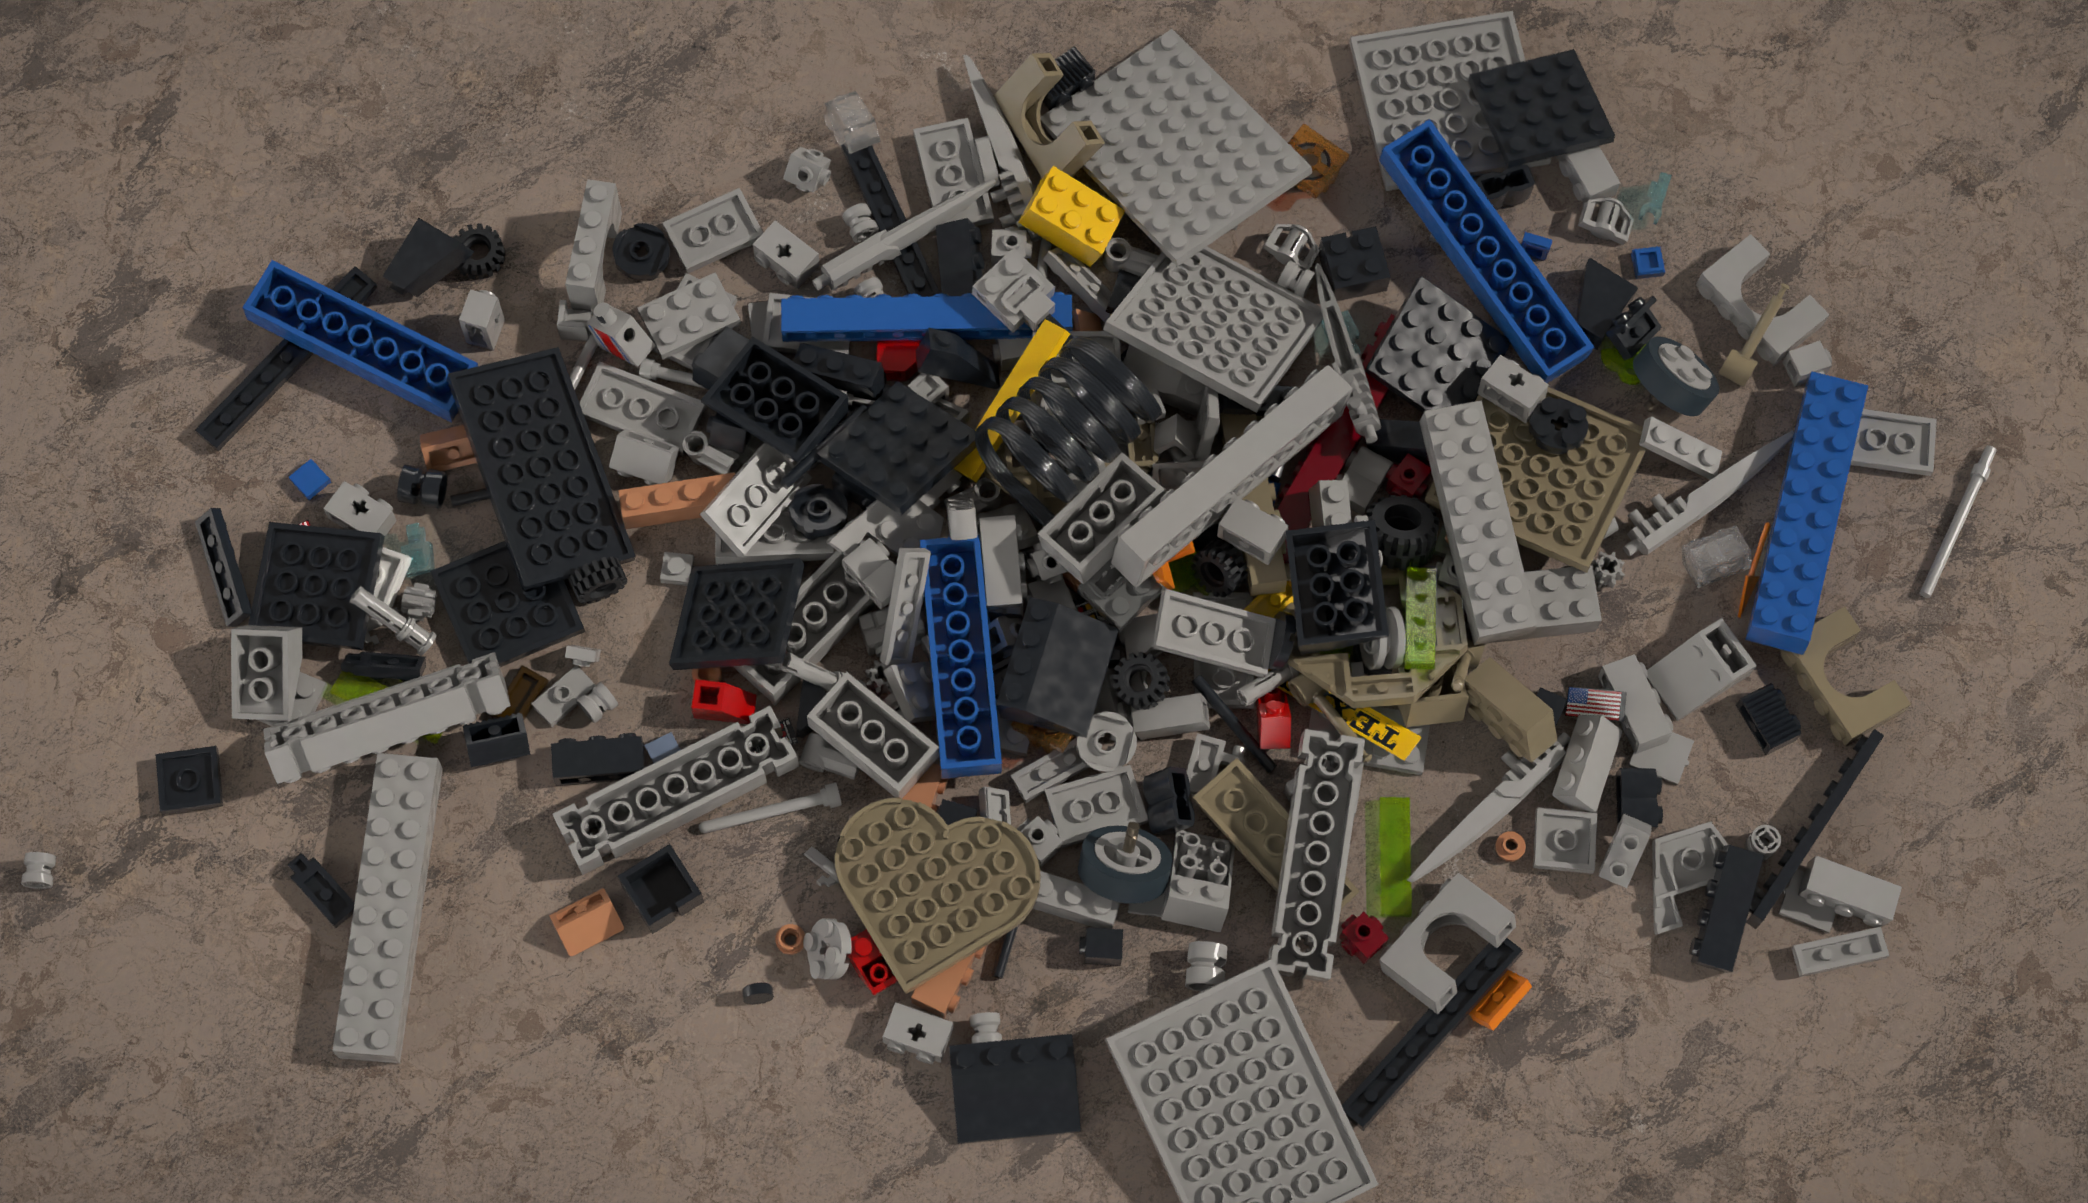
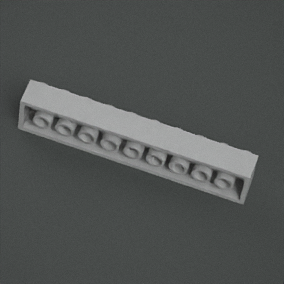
(1230, 475)
(388, 909)

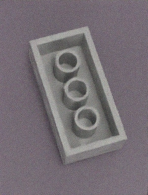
(1088, 527)
(1562, 602)
(873, 736)

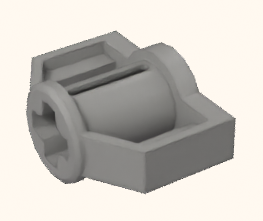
(1606, 219)
(1283, 253)

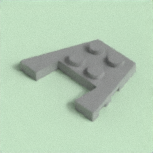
(889, 528)
(1683, 864)

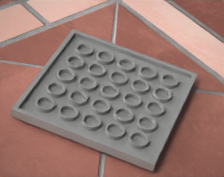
(1425, 76)
(1217, 324)

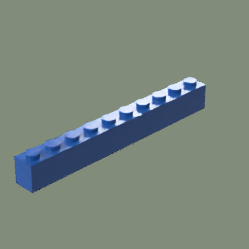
(900, 318)

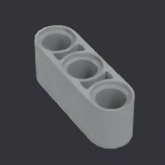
(961, 518)

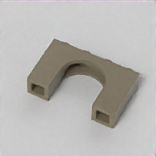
(1021, 104)
(1847, 715)

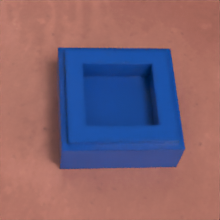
(1536, 245)
(1648, 262)
(309, 479)

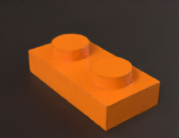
(1500, 1000)

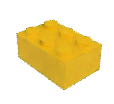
(1071, 216)

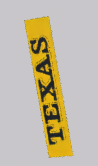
(1371, 726)

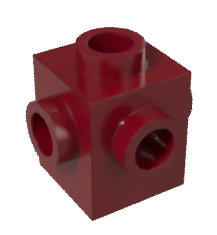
(1408, 478)
(1362, 947)

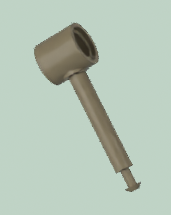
(1740, 364)
(1468, 661)
(1309, 692)

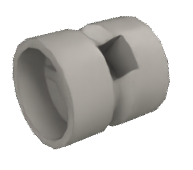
(1206, 964)

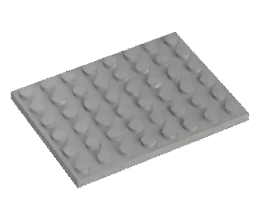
(1179, 147)
(1241, 1098)

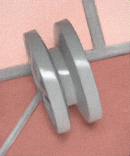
(1388, 650)

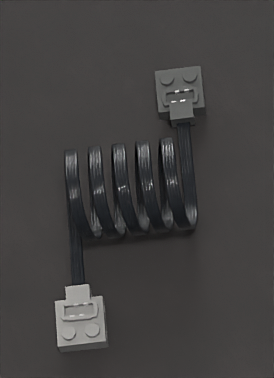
(1103, 385)

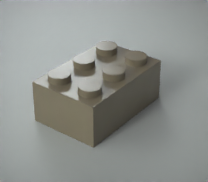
(1510, 710)

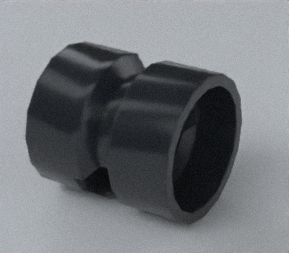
(432, 488)

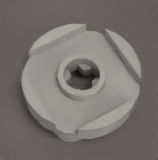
(1116, 755)
(828, 949)

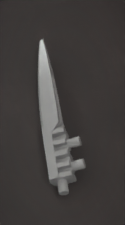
(1014, 175)
(888, 244)
(1347, 363)
(1681, 513)
(1514, 788)

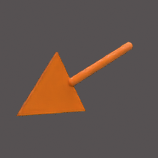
(1750, 579)

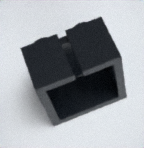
(1354, 263)
(661, 888)

